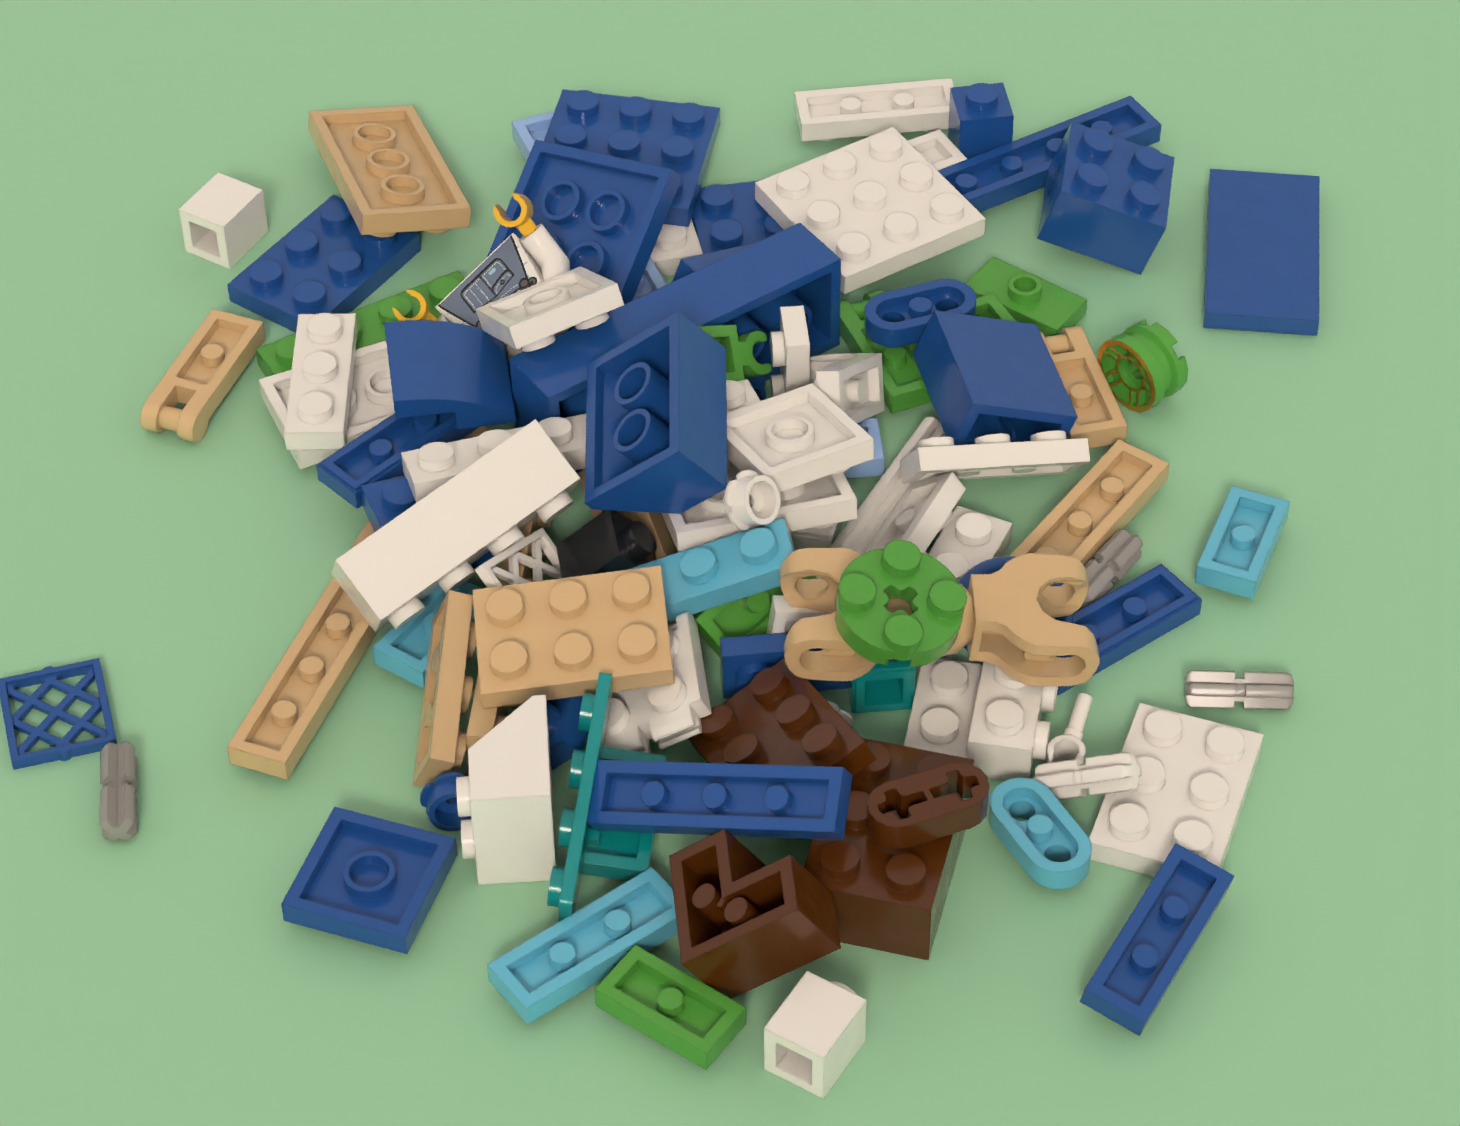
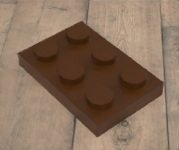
(780, 723)

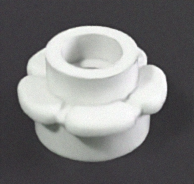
(751, 500)

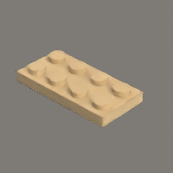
(388, 170)

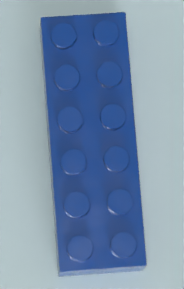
(735, 290)

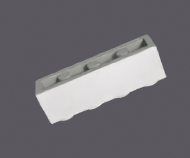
(456, 526)

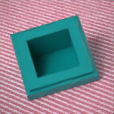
(883, 688)

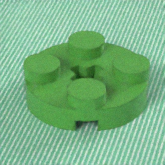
(907, 575)

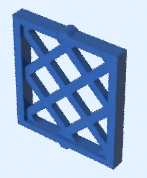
(63, 748)

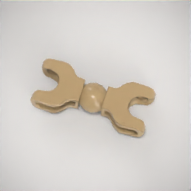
(1003, 622)

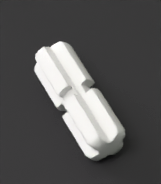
(1099, 775)

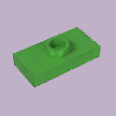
(1029, 297)

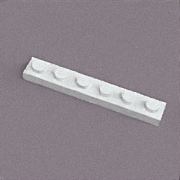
(441, 461)

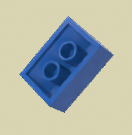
(657, 421)

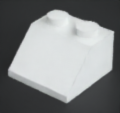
(510, 799)

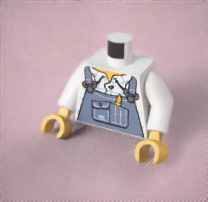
(508, 269)

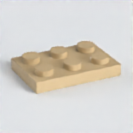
(567, 630)

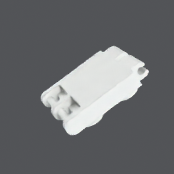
(664, 711)

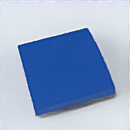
(448, 370)

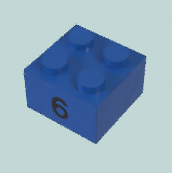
(1106, 198)

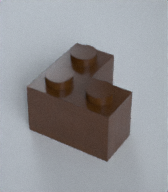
(746, 918)

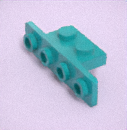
(593, 851)

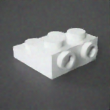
(981, 717)

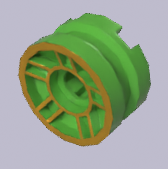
(1142, 366)

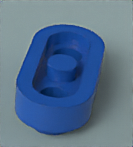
(902, 314)

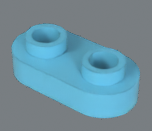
(1047, 844)

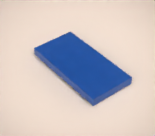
(1262, 252)

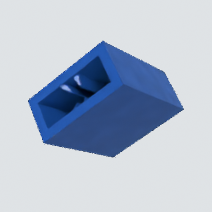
(991, 378)

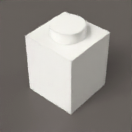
(223, 220)
(815, 1034)

